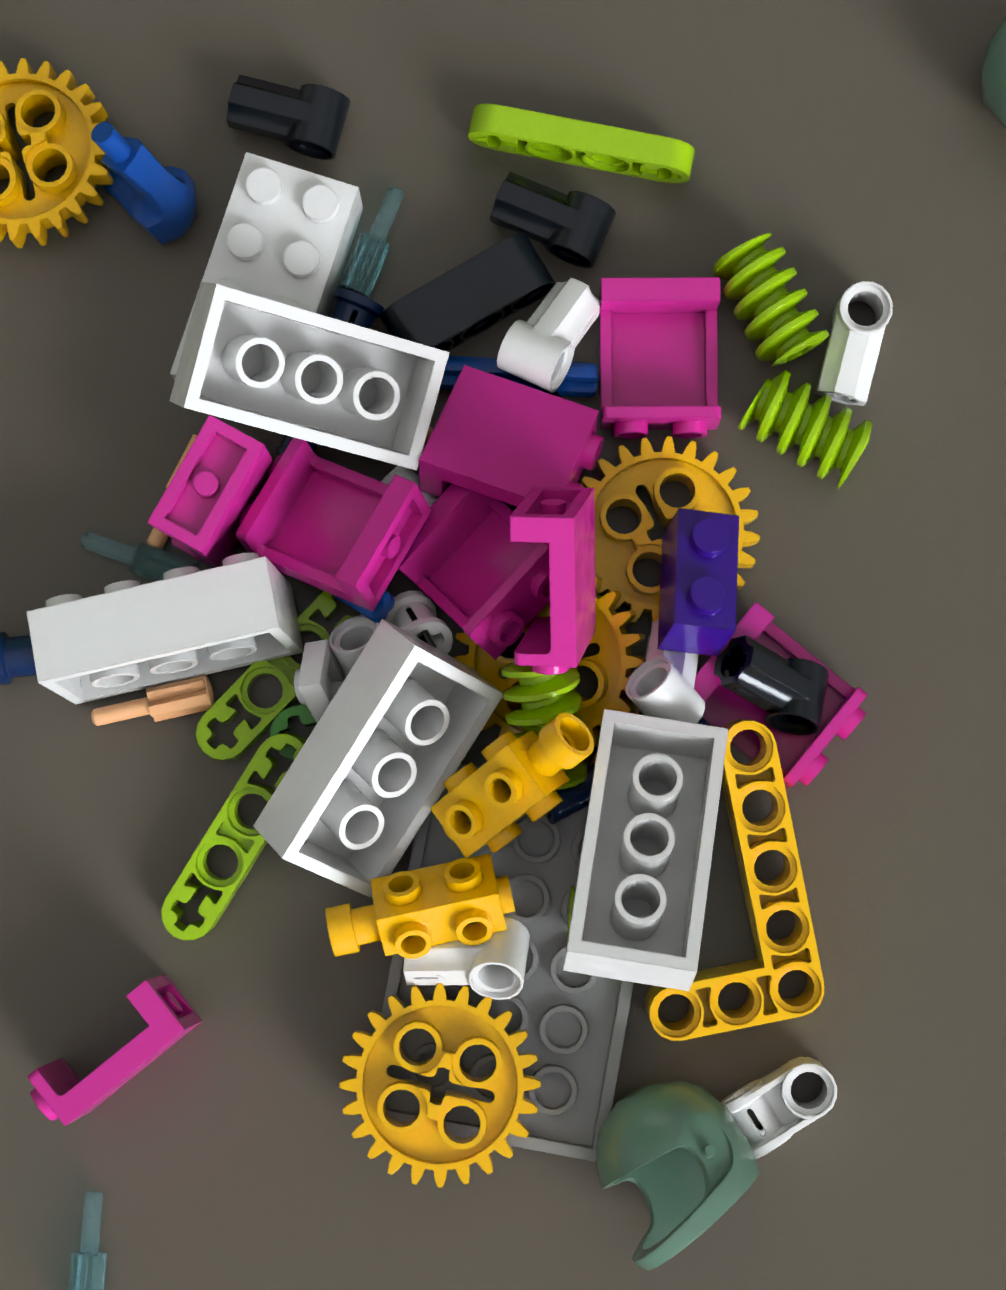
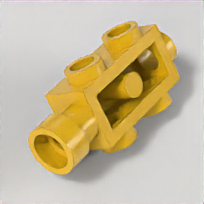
(513, 782)
(427, 903)

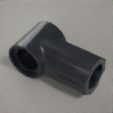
(304, 119)
(567, 224)
(785, 688)

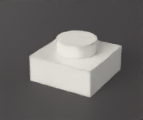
(317, 677)

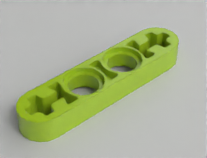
(581, 143)
(281, 668)
(229, 831)

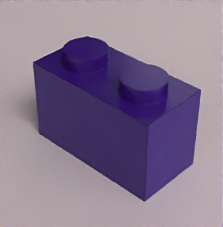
(698, 582)

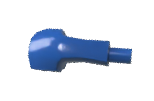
(153, 195)

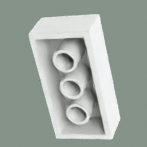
(283, 236)
(308, 376)
(164, 629)
(377, 760)
(647, 851)

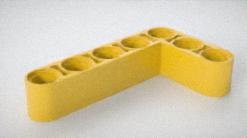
(762, 900)

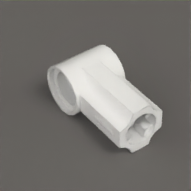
(546, 343)
(852, 347)
(666, 683)
(490, 968)

